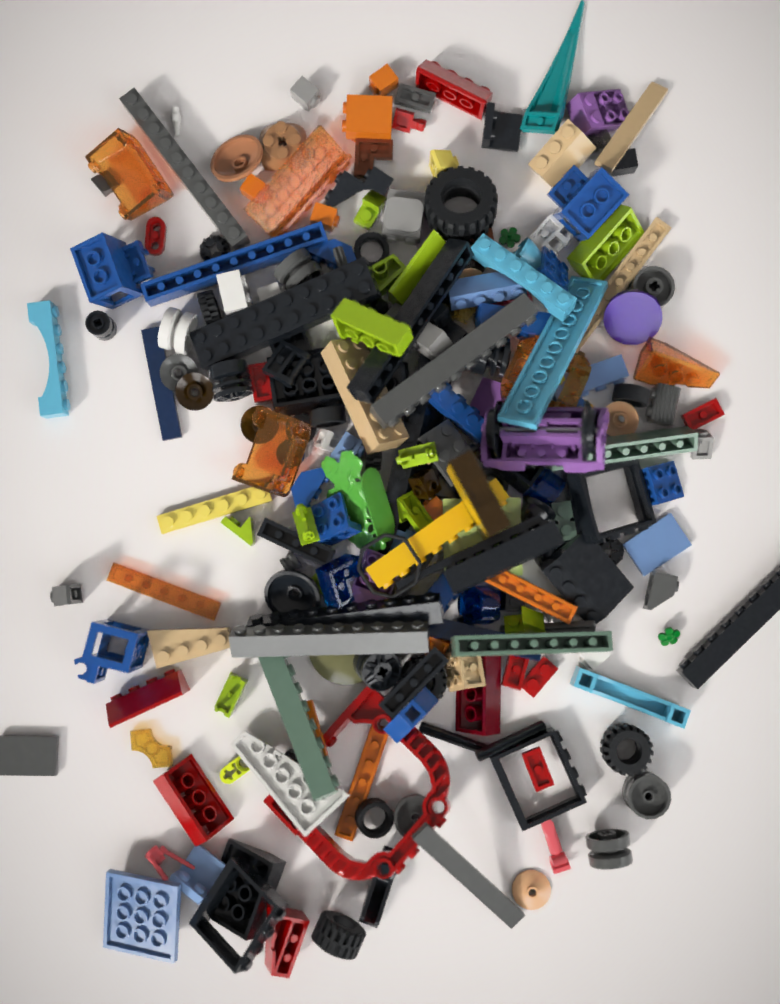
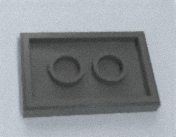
(28, 755)

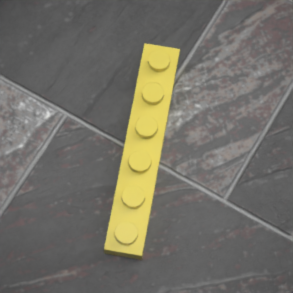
(212, 509)

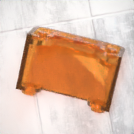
(129, 174)
(274, 453)

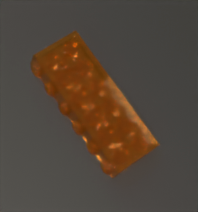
(298, 183)

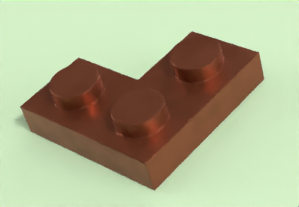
(369, 150)

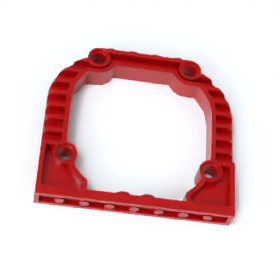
(367, 711)

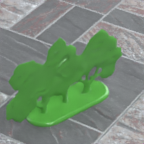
(360, 496)

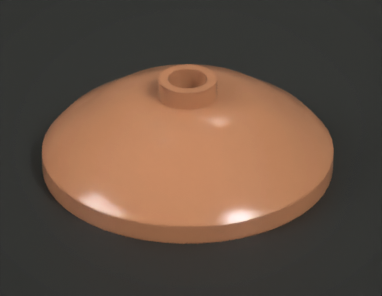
(236, 158)

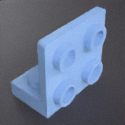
(347, 443)
(199, 881)

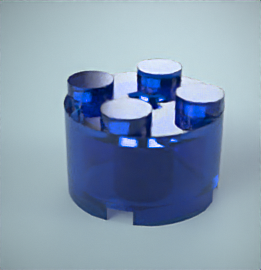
(546, 487)
(480, 605)

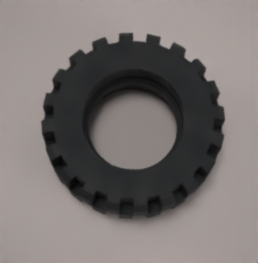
(463, 183)

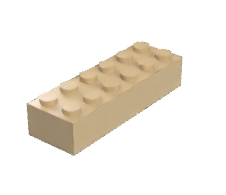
(343, 361)

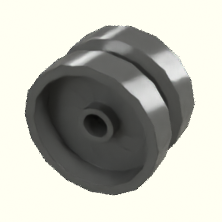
(297, 269)
(655, 282)
(656, 791)
(405, 809)
(609, 849)

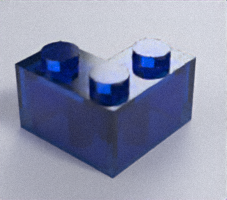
(336, 579)

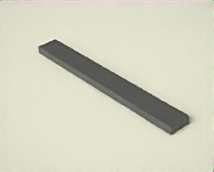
(467, 875)

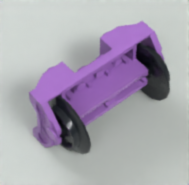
(570, 439)

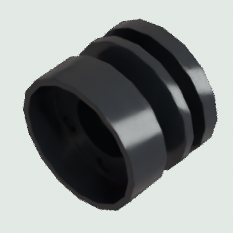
(498, 360)
(230, 379)
(378, 679)

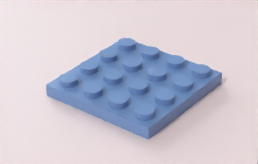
(142, 915)

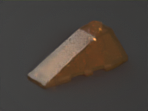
(668, 365)

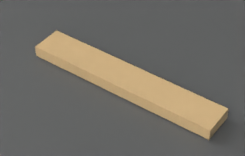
(631, 127)

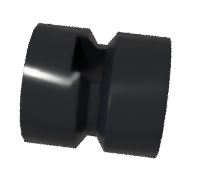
(101, 325)

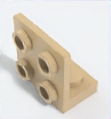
(464, 672)

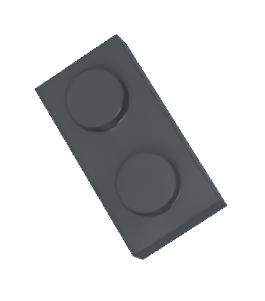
(415, 98)

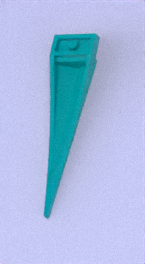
(550, 100)

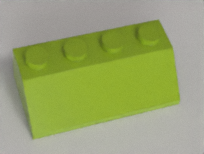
(607, 246)
(415, 269)

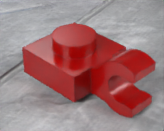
(405, 120)

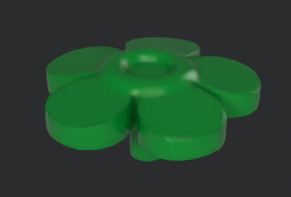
(509, 237)
(669, 636)

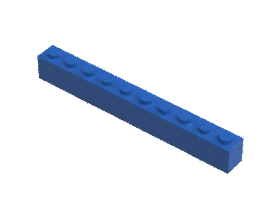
(246, 260)

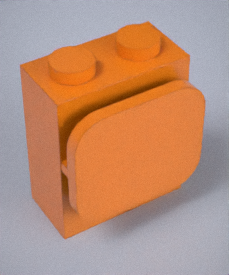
(367, 117)

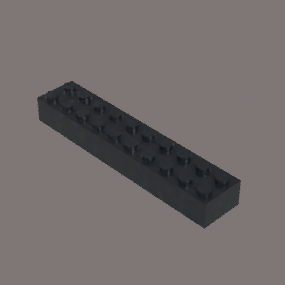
(284, 314)

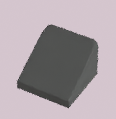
(101, 184)

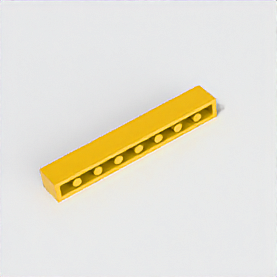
(427, 540)

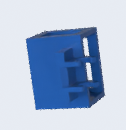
(586, 200)
(110, 267)
(98, 663)

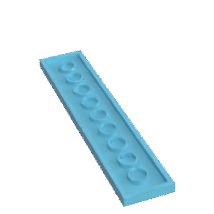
(551, 356)

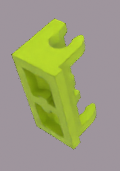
(230, 694)

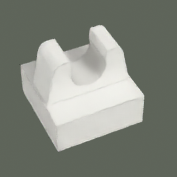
(324, 438)

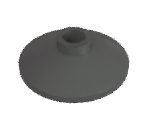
(174, 362)

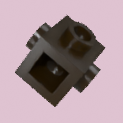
(425, 484)

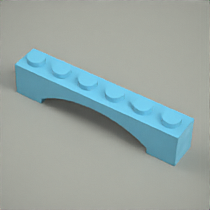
(552, 296)
(54, 399)
(630, 697)

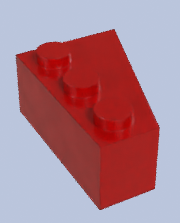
(285, 942)

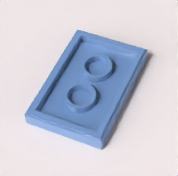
(657, 544)

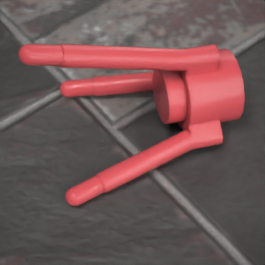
(156, 858)

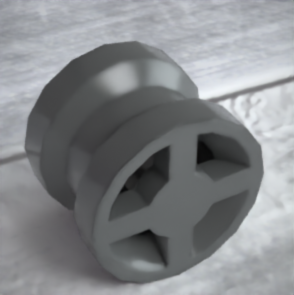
(291, 562)

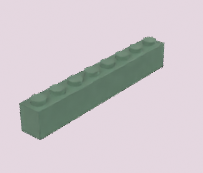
(646, 445)
(531, 644)
(300, 727)

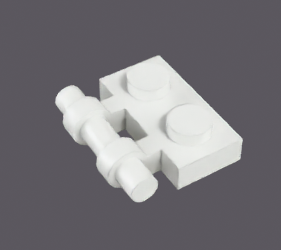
(547, 231)

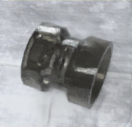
(599, 140)

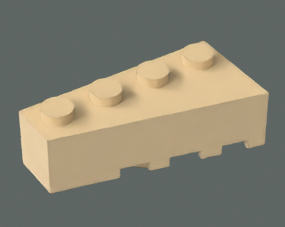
(179, 645)

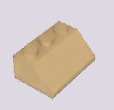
(561, 152)

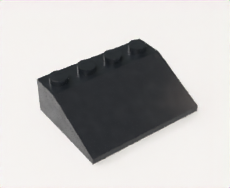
(311, 390)
(587, 578)
(243, 907)

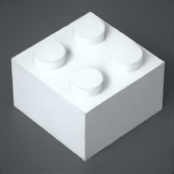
(234, 291)

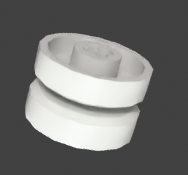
(175, 330)

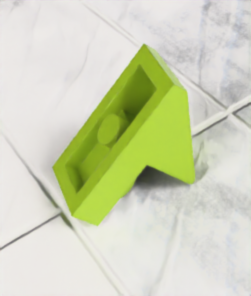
(369, 211)
(412, 510)
(245, 532)
(525, 623)

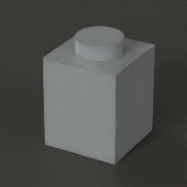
(305, 93)

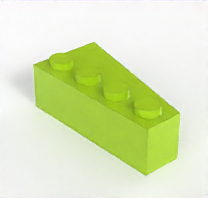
(371, 328)

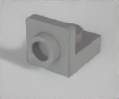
(705, 445)

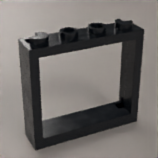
(638, 494)
(555, 810)
(213, 938)

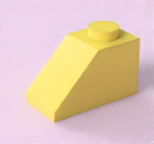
(441, 160)

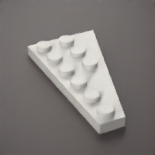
(286, 783)

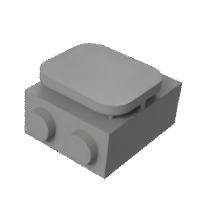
(403, 216)

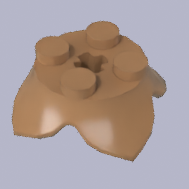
(272, 136)

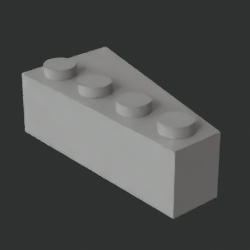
(432, 339)

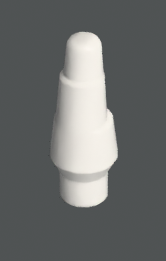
(176, 119)

